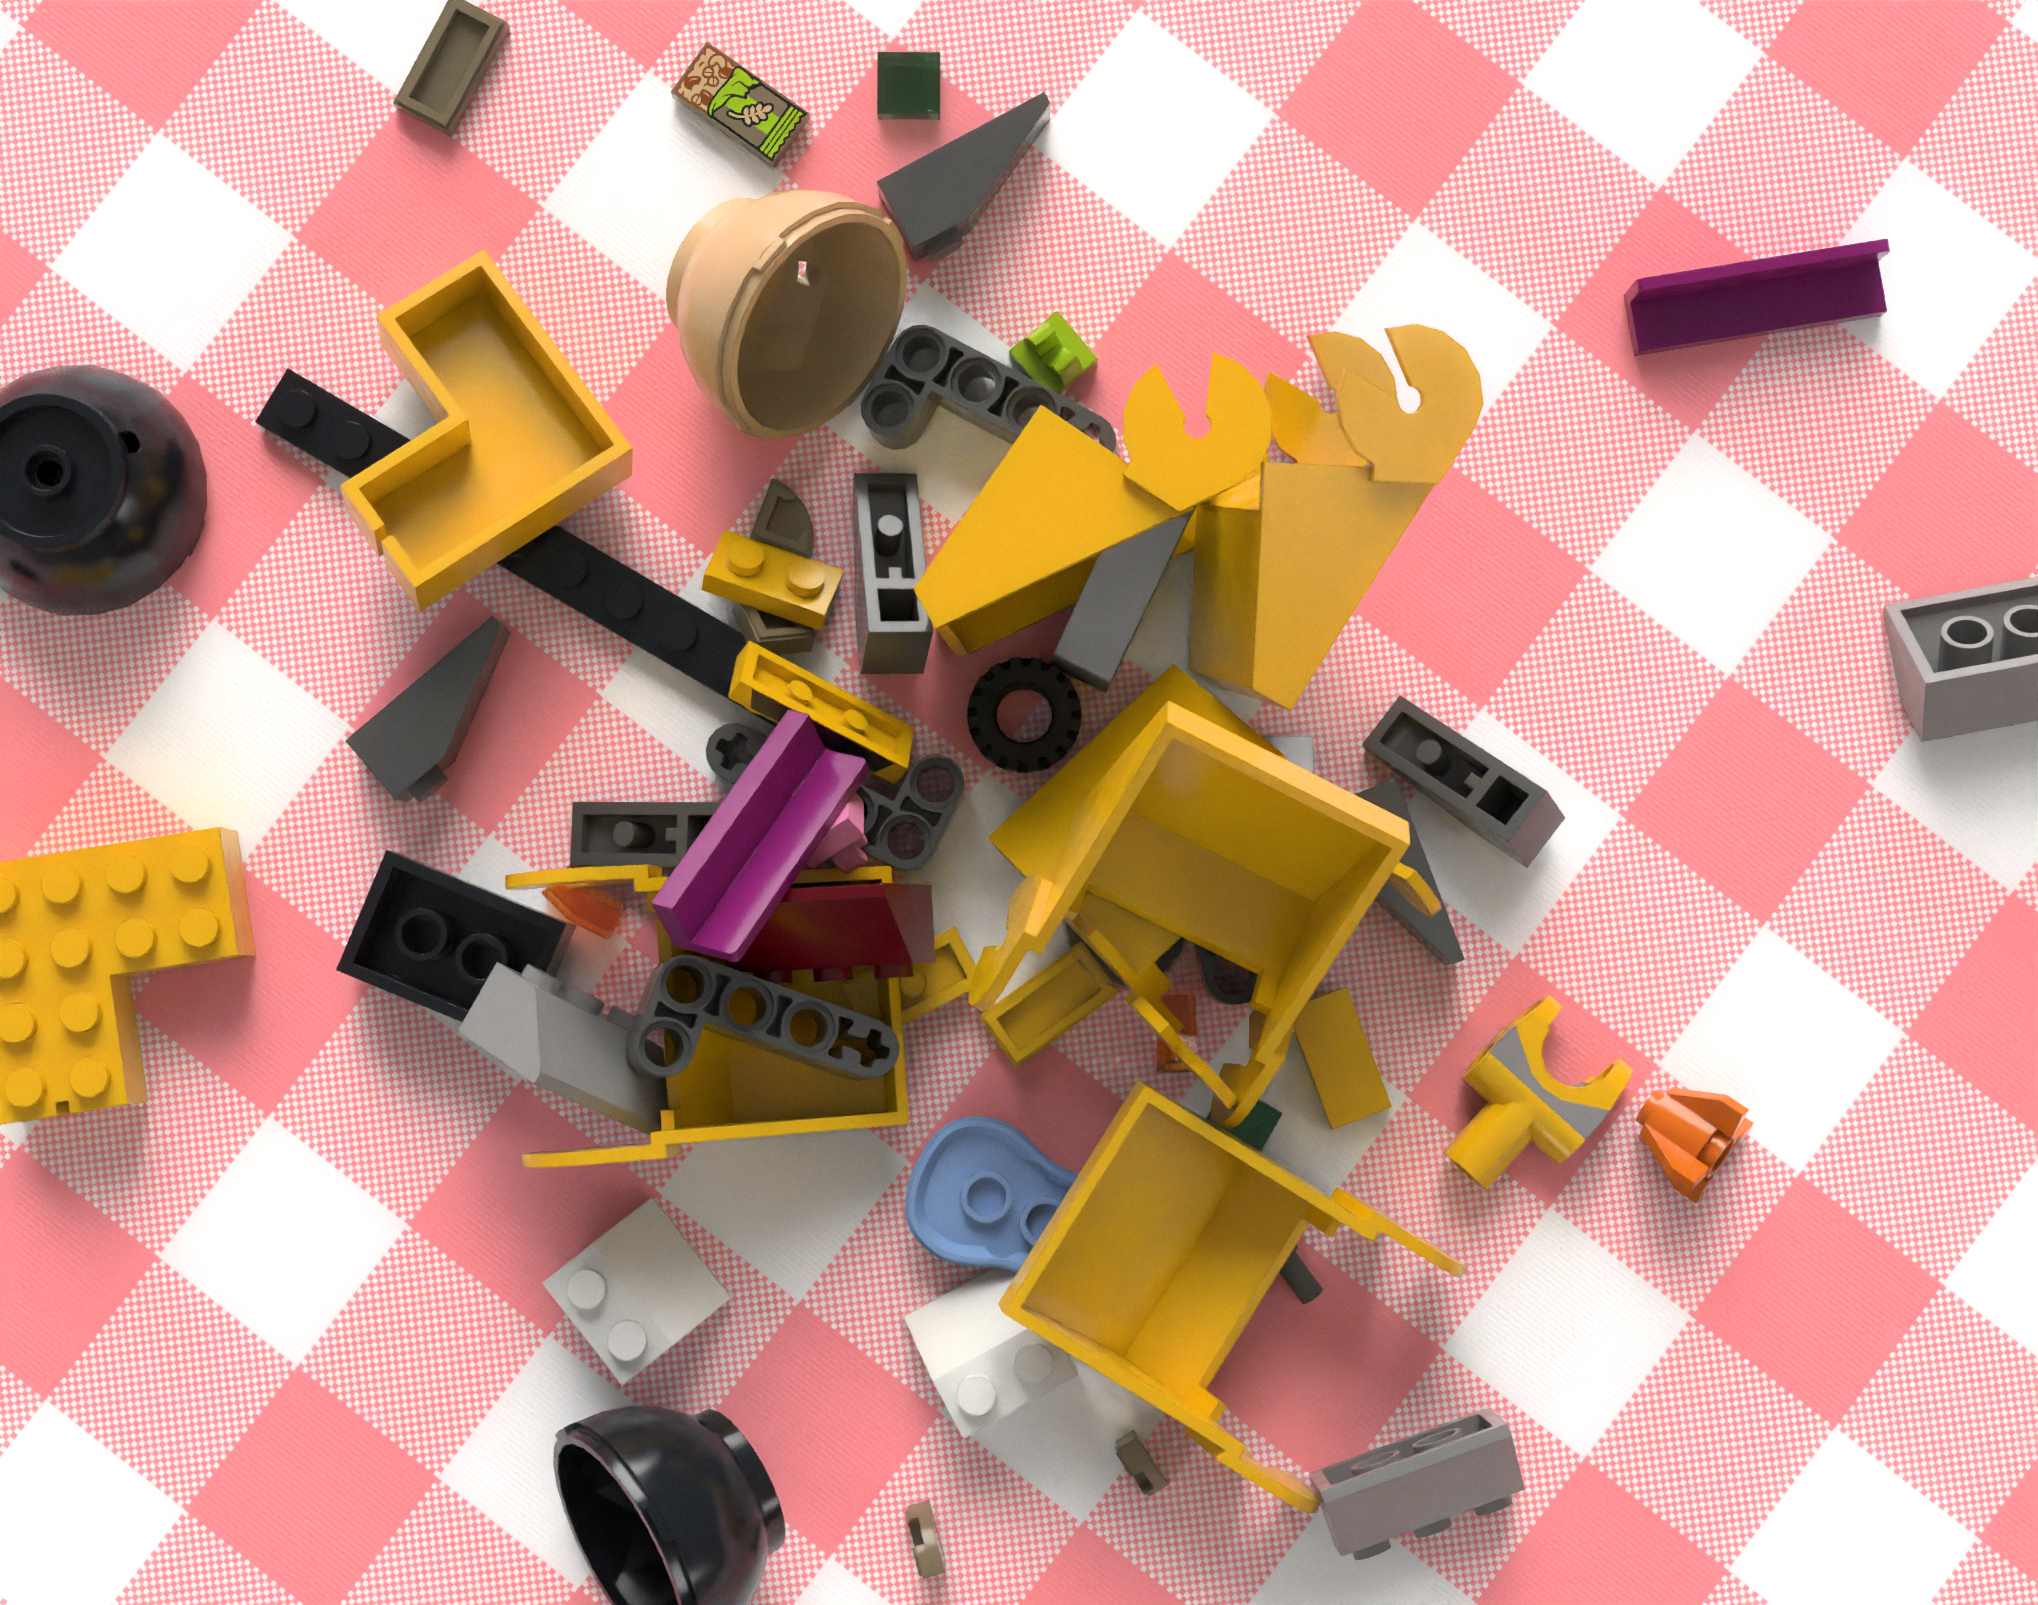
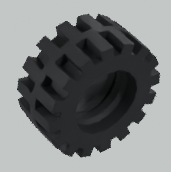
(1009, 677)

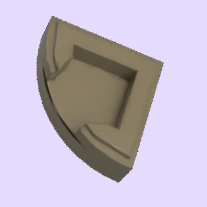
(784, 521)
(773, 632)
(1140, 1464)
(928, 1547)

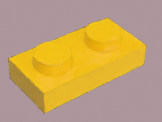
(772, 580)
(932, 982)

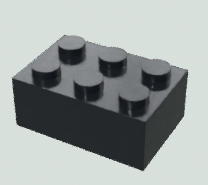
(442, 936)

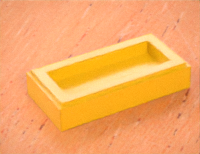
(1044, 1008)
(1339, 1059)

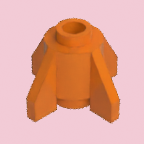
(1691, 1135)

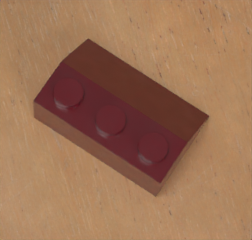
(844, 929)

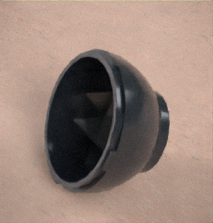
(115, 516)
(668, 1506)

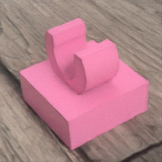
(844, 839)

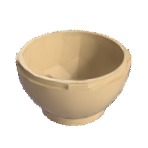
(778, 346)

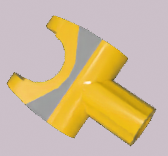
(1527, 1101)

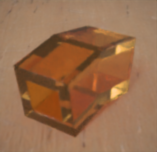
(587, 907)
(1184, 1009)

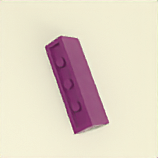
(1756, 297)
(757, 841)

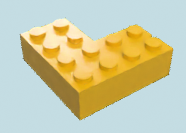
(511, 444)
(74, 938)

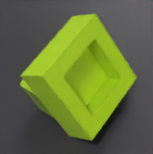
(1053, 354)

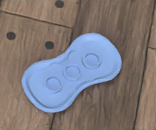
(983, 1194)

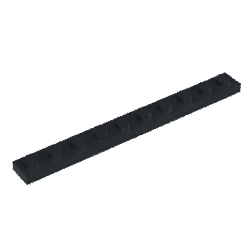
(551, 562)

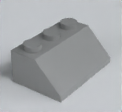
(1967, 658)
(566, 1044)
(1419, 1483)

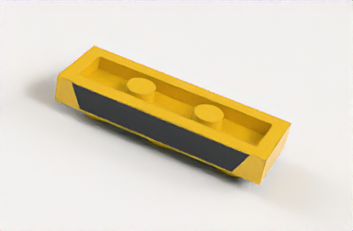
(843, 721)

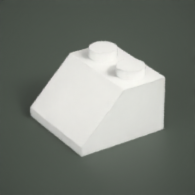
(637, 1290)
(982, 1357)

